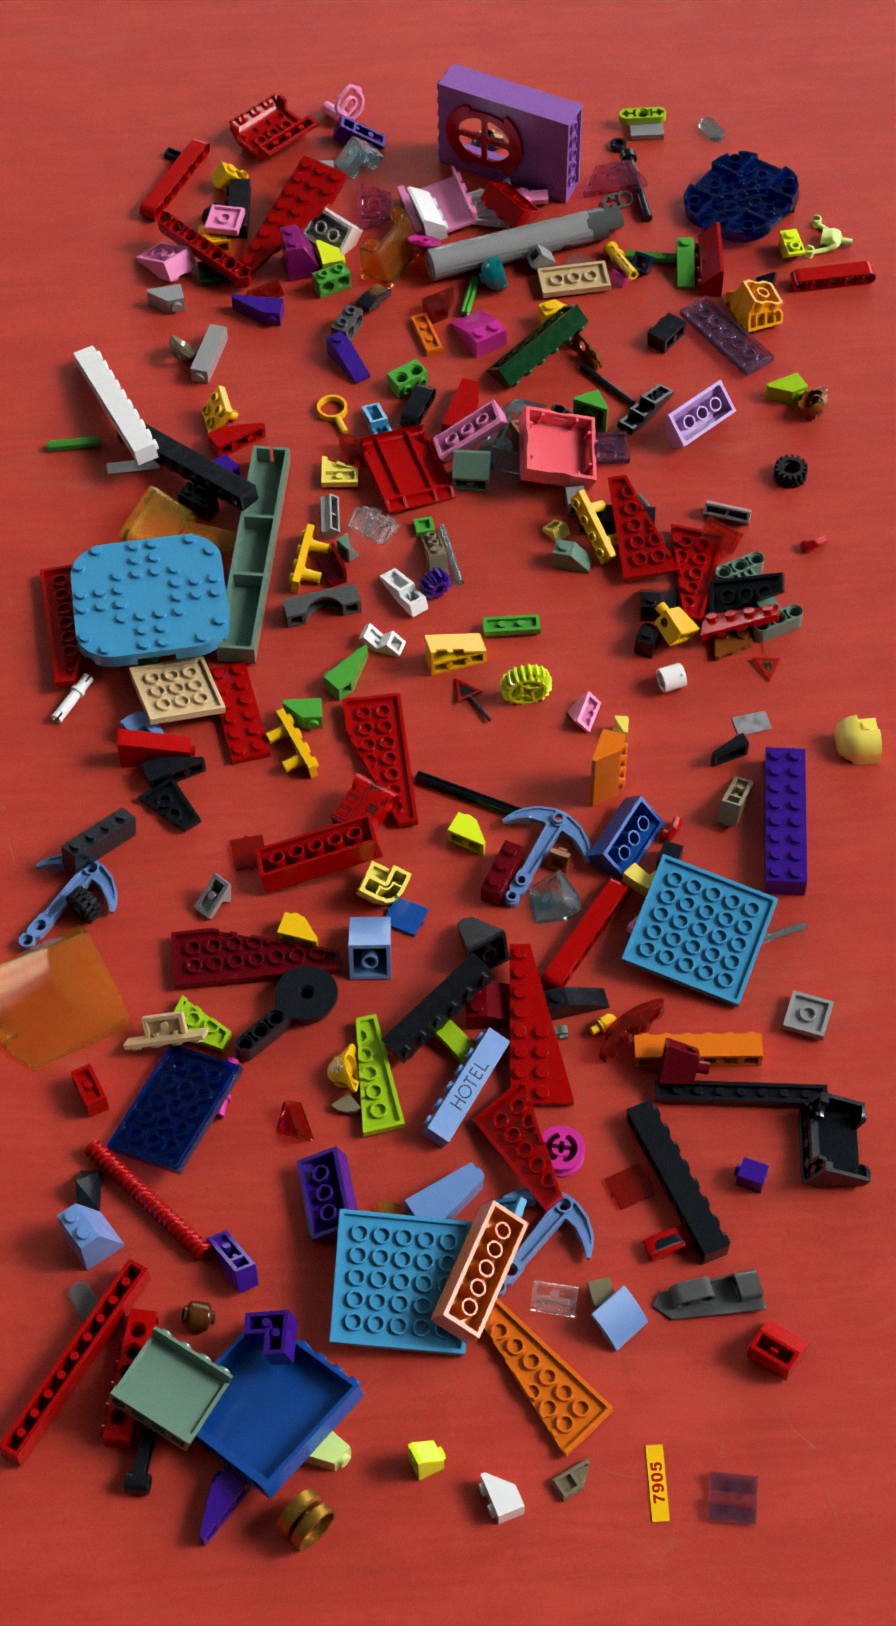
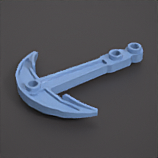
(552, 830)
(100, 877)
(549, 1224)

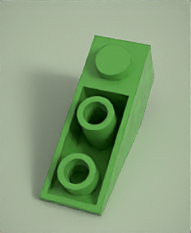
(345, 676)

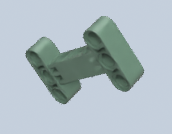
(753, 564)

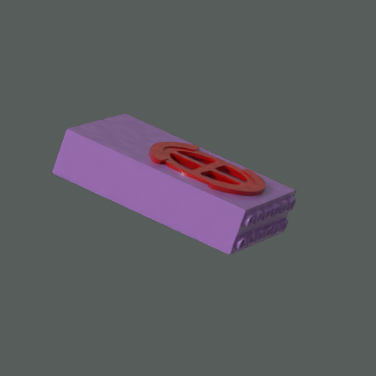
(539, 126)

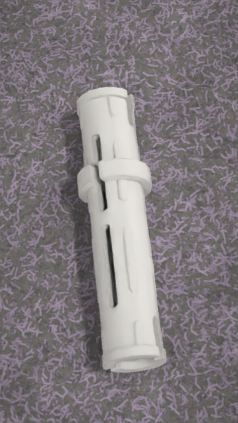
(76, 692)

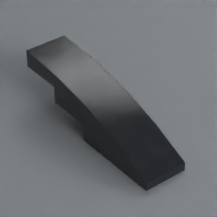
(645, 409)

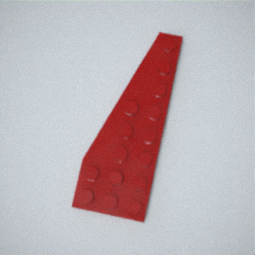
(303, 198)
(379, 737)

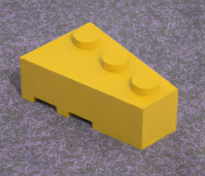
(453, 651)

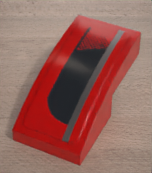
(667, 1242)

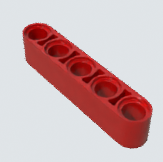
(832, 276)

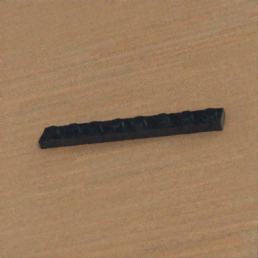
(738, 1093)

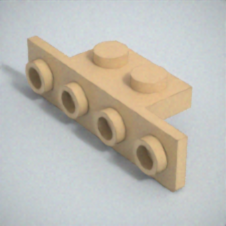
(163, 1030)

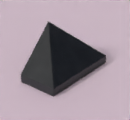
(89, 1188)

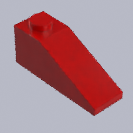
(235, 437)

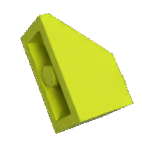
(328, 254)
(466, 833)
(426, 1458)

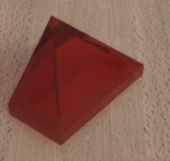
(294, 1121)

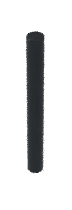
(607, 384)

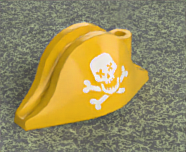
(345, 1069)

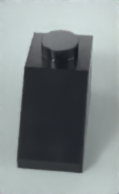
(647, 640)

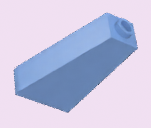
(447, 1196)

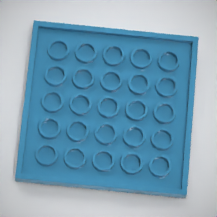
(700, 930)
(392, 1279)

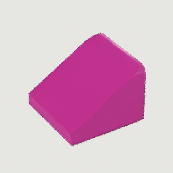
(618, 277)

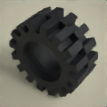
(792, 463)
(84, 904)

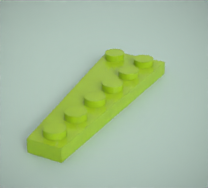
(377, 1089)

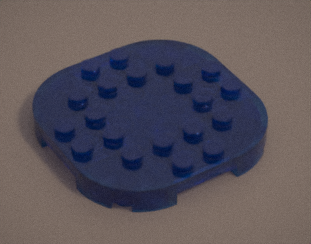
(743, 196)

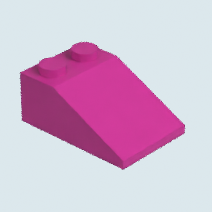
(480, 332)

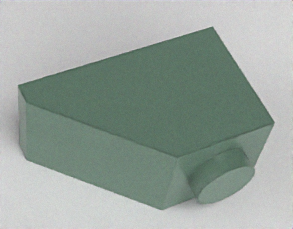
(571, 557)

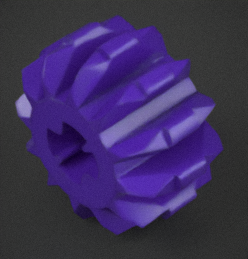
(435, 583)

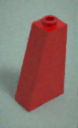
(463, 403)
(139, 746)

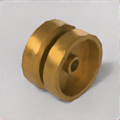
(306, 1519)

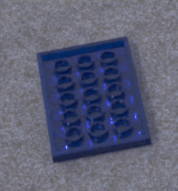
(175, 1108)

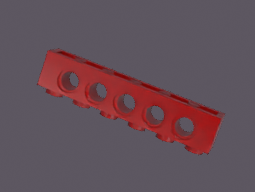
(138, 1321)

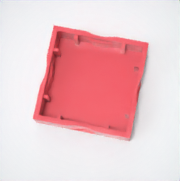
(557, 448)

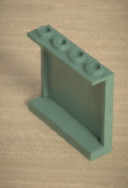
(171, 1388)

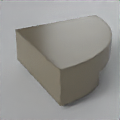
(346, 1105)

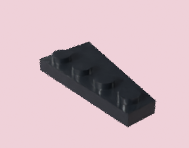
(743, 591)

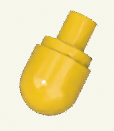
(602, 1024)

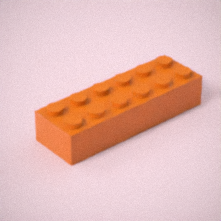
(479, 1272)

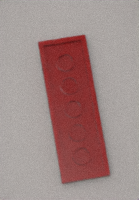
(241, 718)

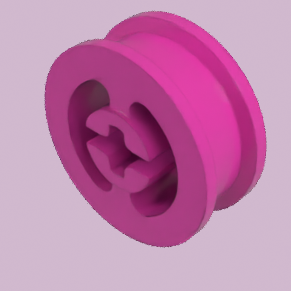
(562, 1138)

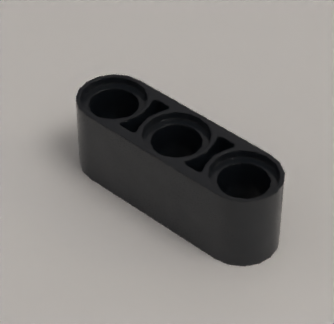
(418, 405)

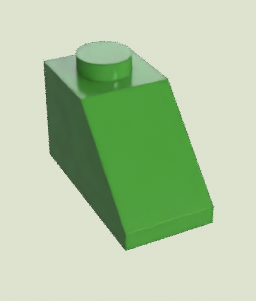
(305, 712)

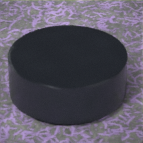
(617, 145)

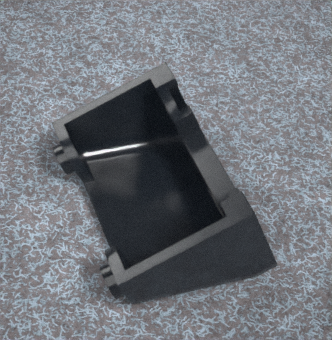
(830, 1141)

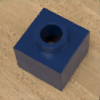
(638, 259)

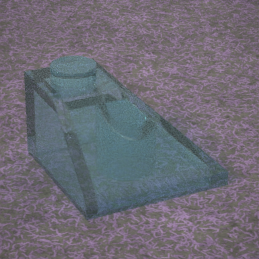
(554, 899)

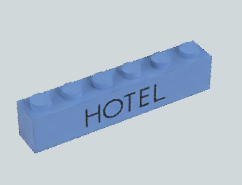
(465, 1087)

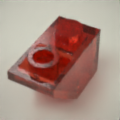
(438, 305)

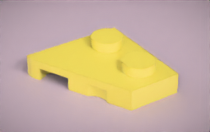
(338, 474)

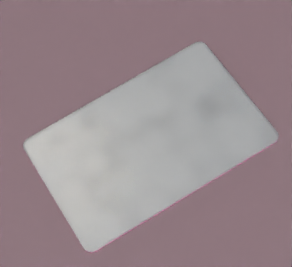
(752, 723)

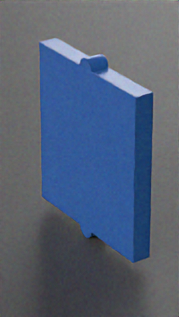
(406, 916)

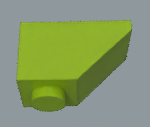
(786, 389)

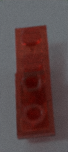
(633, 1022)

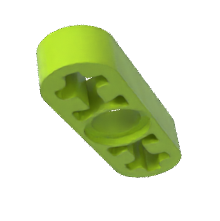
(626, 115)

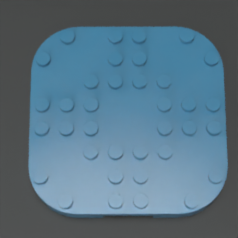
(149, 599)

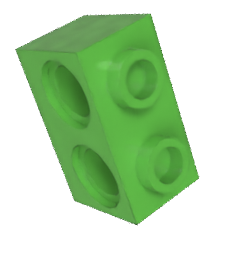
(331, 280)
(406, 377)

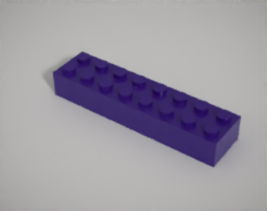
(785, 821)

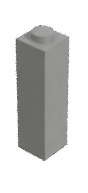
(209, 353)

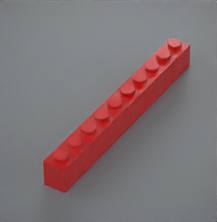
(74, 1363)

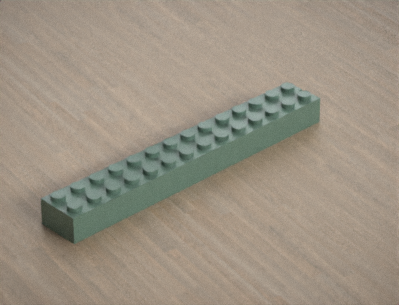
(255, 555)

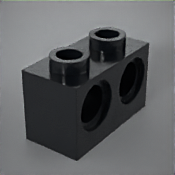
(198, 500)

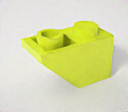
(790, 243)

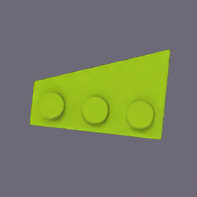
(218, 1035)

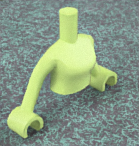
(830, 237)

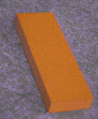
(426, 334)

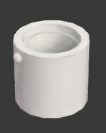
(671, 677)

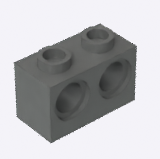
(348, 322)

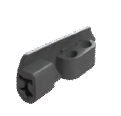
(712, 1297)

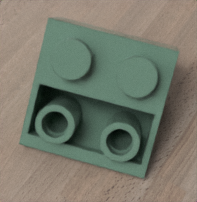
(471, 470)

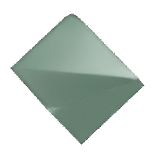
(345, 549)

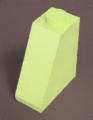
(331, 1453)

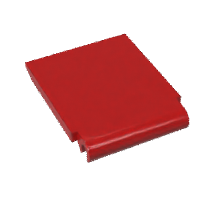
(406, 468)

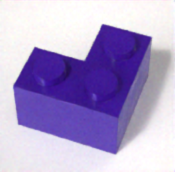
(274, 1330)

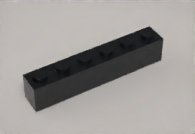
(438, 1008)

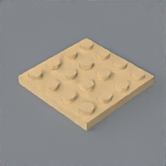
(176, 690)

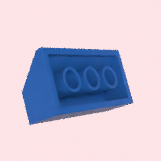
(626, 837)

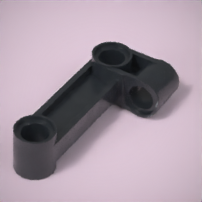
(139, 1480)

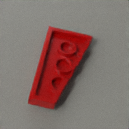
(739, 620)

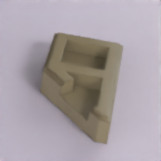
(572, 1480)

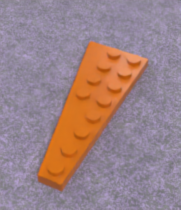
(554, 1389)

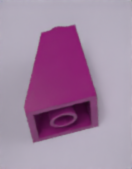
(298, 254)

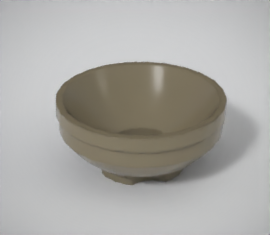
(181, 349)

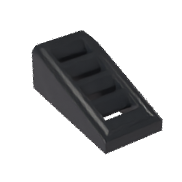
(730, 750)

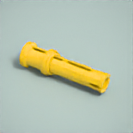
(617, 257)

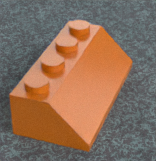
(608, 767)

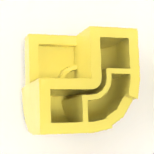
(859, 740)
(383, 885)

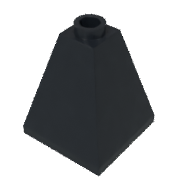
(484, 941)

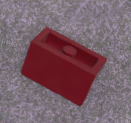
(332, 567)

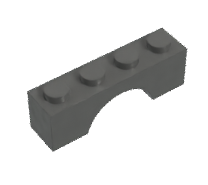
(342, 599)

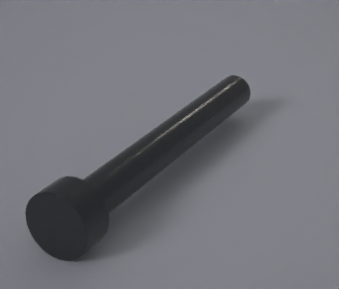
(629, 154)

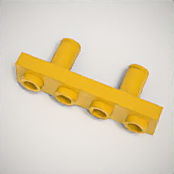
(588, 518)
(301, 572)
(294, 735)

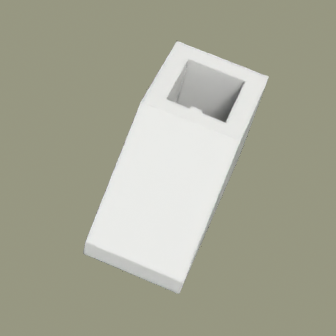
(502, 1496)

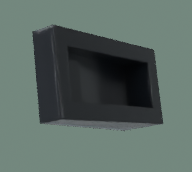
(171, 154)

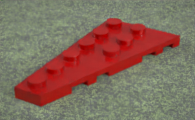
(639, 541)
(697, 566)

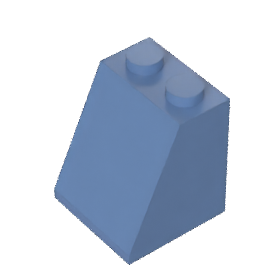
(370, 947)
(89, 1234)

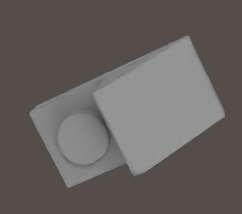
(215, 893)

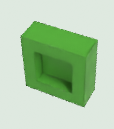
(423, 525)

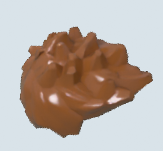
(814, 402)

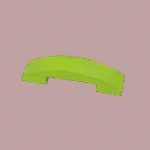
(455, 1040)

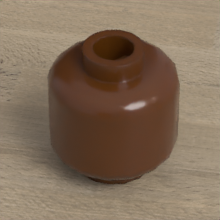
(198, 1316)

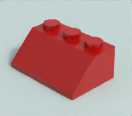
(509, 204)

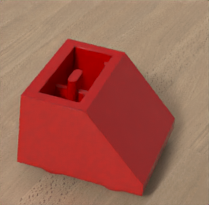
(777, 1349)

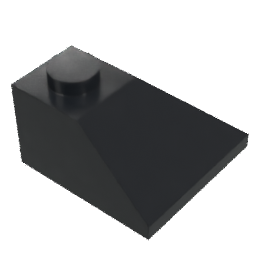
(652, 597)

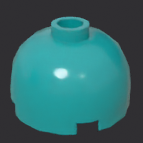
(493, 274)

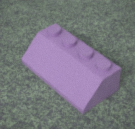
(698, 415)

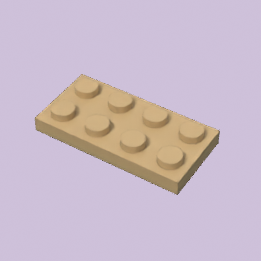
(573, 279)

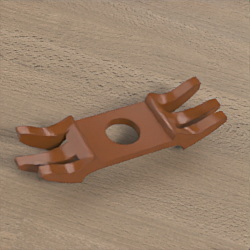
(592, 354)

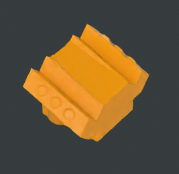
(756, 305)

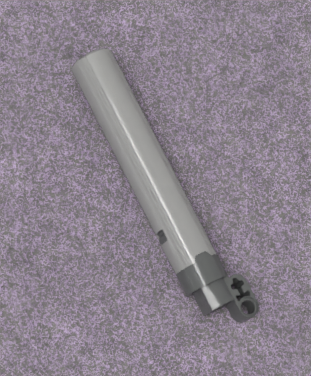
(516, 242)

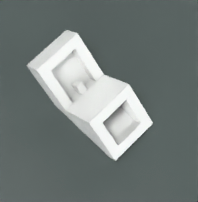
(386, 643)

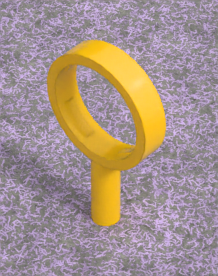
(333, 418)

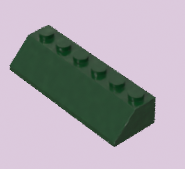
(538, 345)

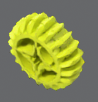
(525, 684)

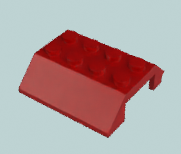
(269, 127)

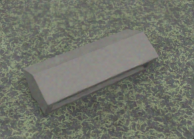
(727, 509)
(330, 516)

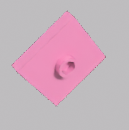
(224, 220)

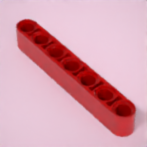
(174, 178)
(207, 256)
(585, 935)

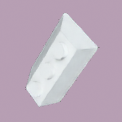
(428, 214)
(333, 230)

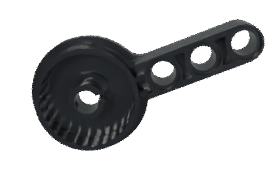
(290, 1006)

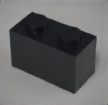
(666, 332)

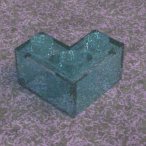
(356, 155)

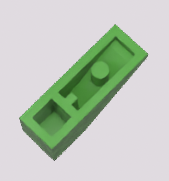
(685, 262)

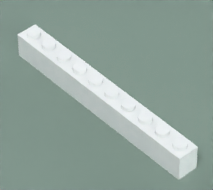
(116, 405)

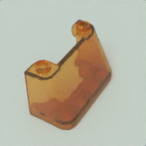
(389, 259)

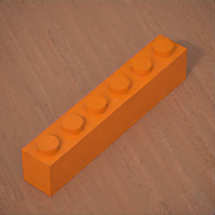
(718, 1049)

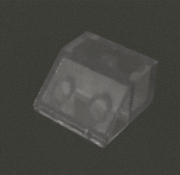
(373, 524)

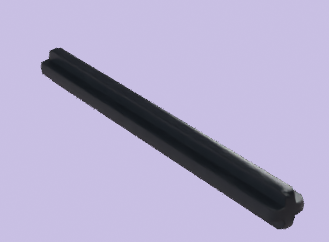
(465, 793)

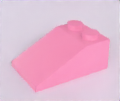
(168, 260)

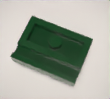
(209, 276)

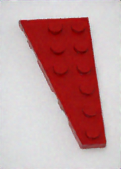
(517, 1136)

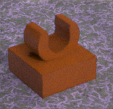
(558, 859)

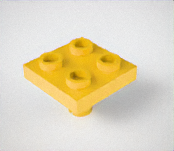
(218, 410)

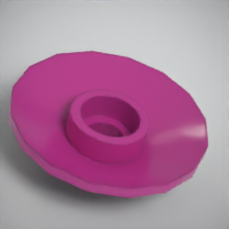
(424, 242)

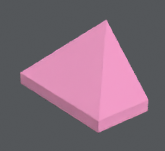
(585, 711)

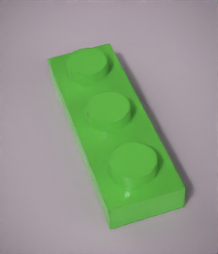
(511, 625)

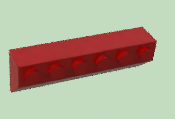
(318, 853)

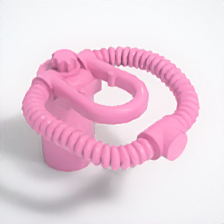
(336, 111)

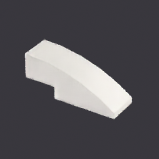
(404, 592)

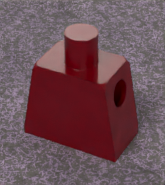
(680, 1063)

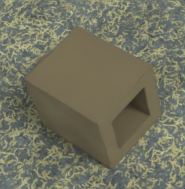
(599, 1291)

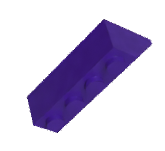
(326, 1190)

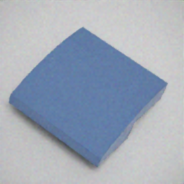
(619, 1318)

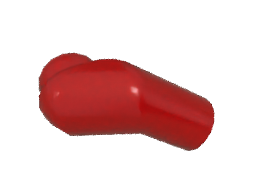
(808, 546)
(673, 830)

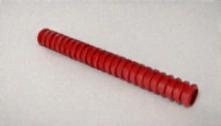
(148, 1200)

